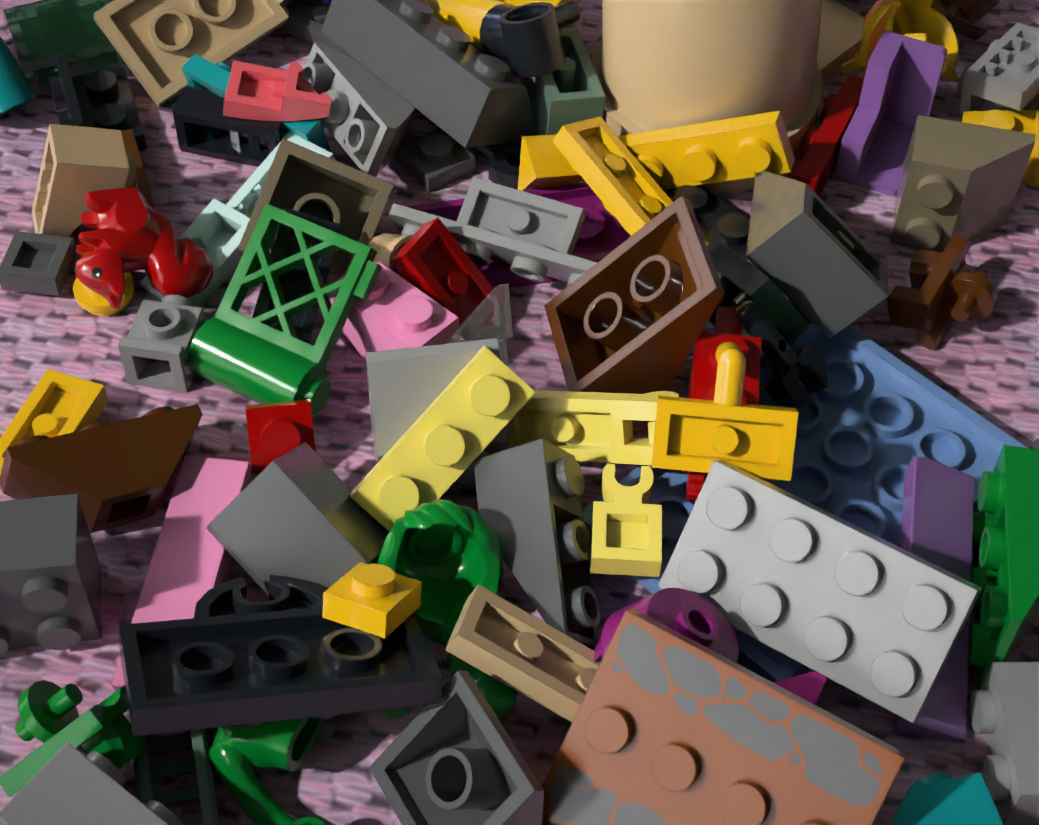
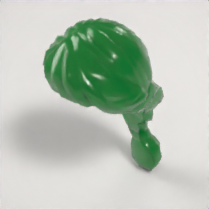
(450, 554)

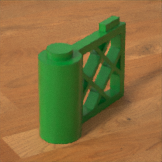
(270, 363)

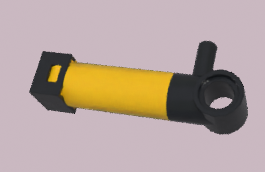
(518, 34)

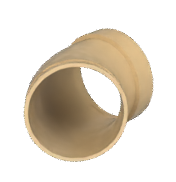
(709, 63)

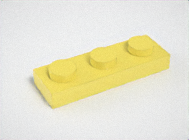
(443, 439)

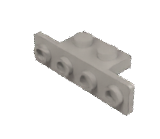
(511, 228)

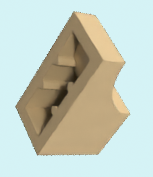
(73, 164)

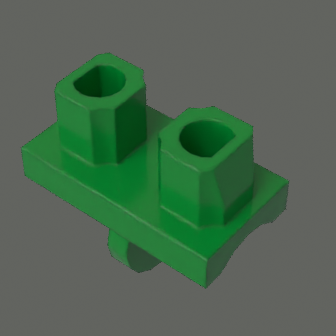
(53, 718)

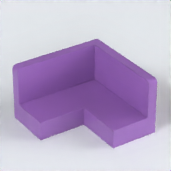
(896, 88)

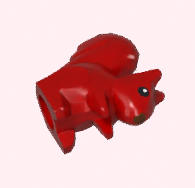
(135, 239)

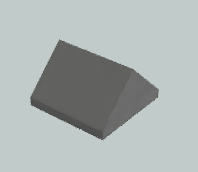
(298, 523)
(458, 766)

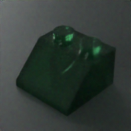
(57, 28)

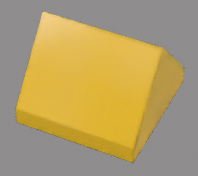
(543, 164)

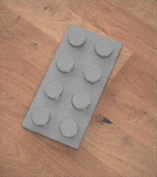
(821, 589)

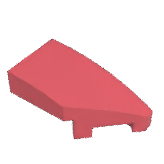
(272, 94)

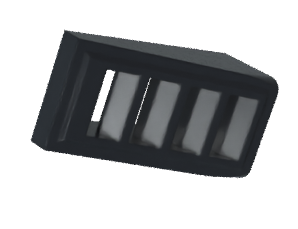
(208, 133)

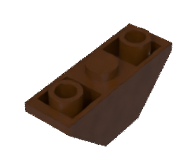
(112, 466)

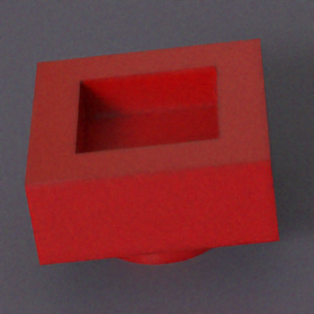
(277, 430)

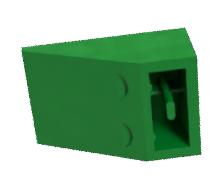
(1005, 557)

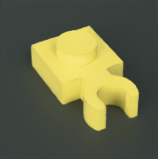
(626, 528)

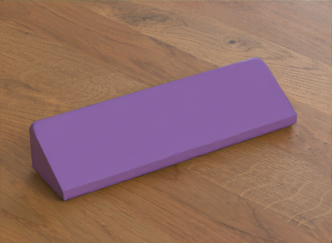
(939, 529)

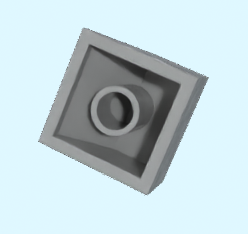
(408, 381)

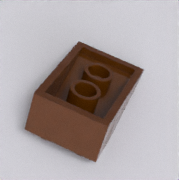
(637, 308)

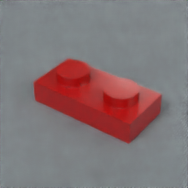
(442, 270)

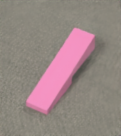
(186, 554)

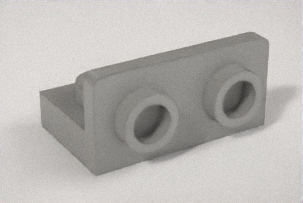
(1004, 73)

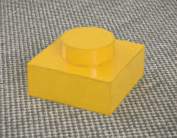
(372, 599)

